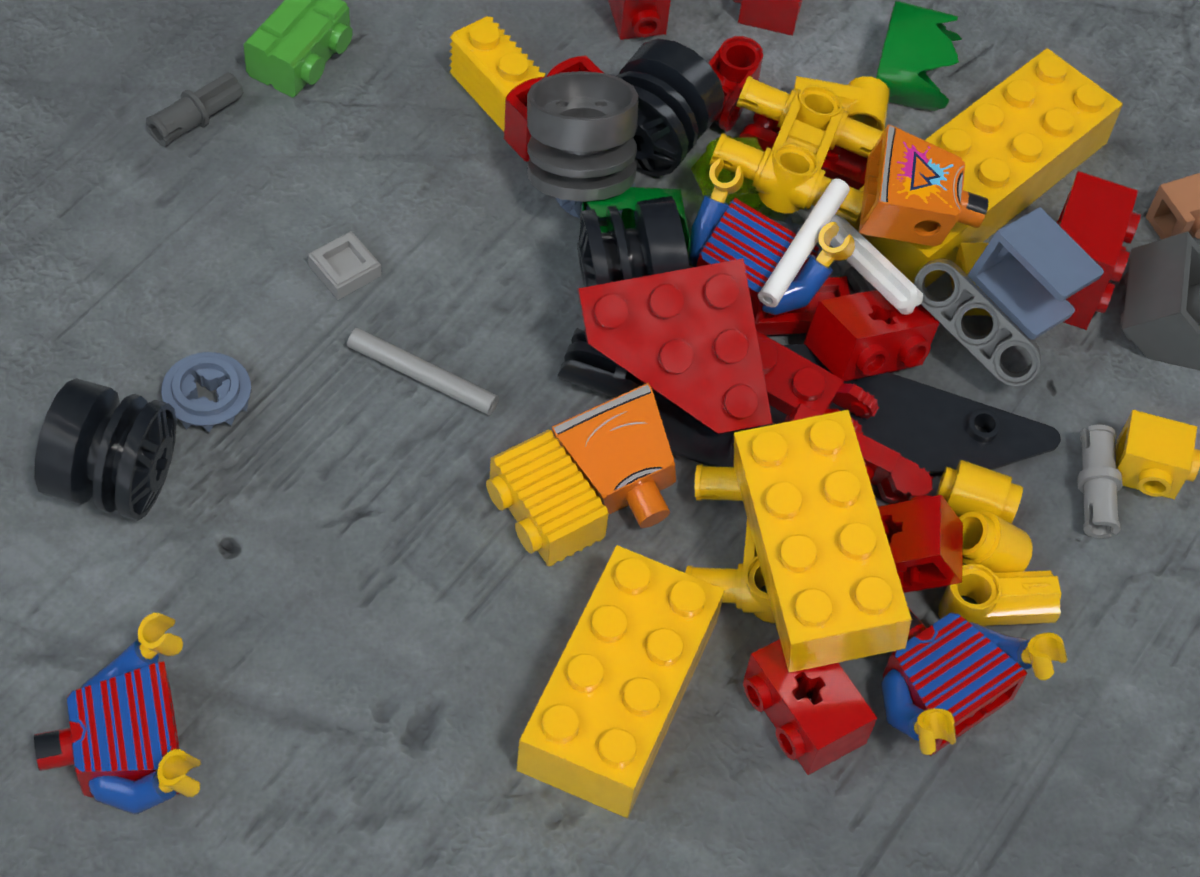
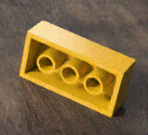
(820, 541)
(620, 681)

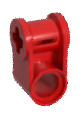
(733, 64)

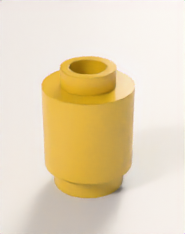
(980, 489)
(994, 543)

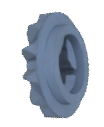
(213, 372)

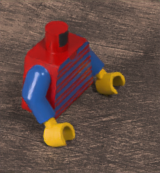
(739, 232)
(959, 677)
(125, 728)

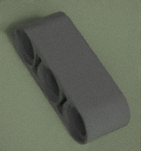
(984, 347)

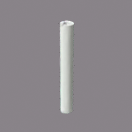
(803, 243)

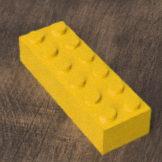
(1014, 150)

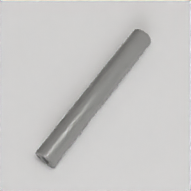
(423, 371)

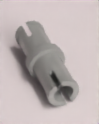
(1099, 481)

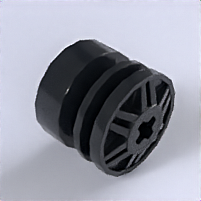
(675, 103)
(648, 248)
(105, 449)

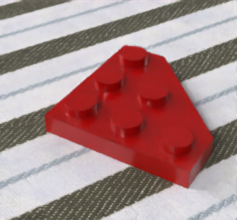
(687, 338)

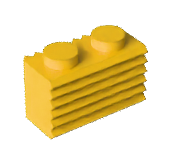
(489, 65)
(547, 498)

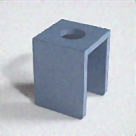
(1033, 271)

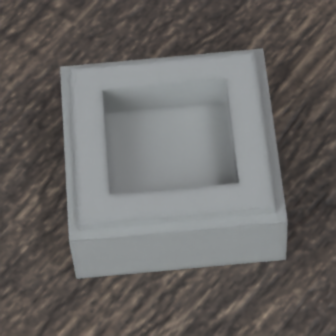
(344, 265)

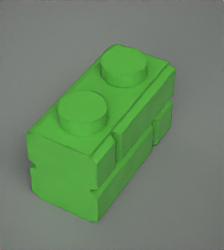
(297, 43)

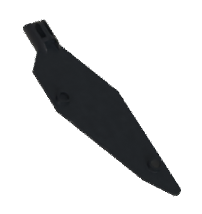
(912, 418)

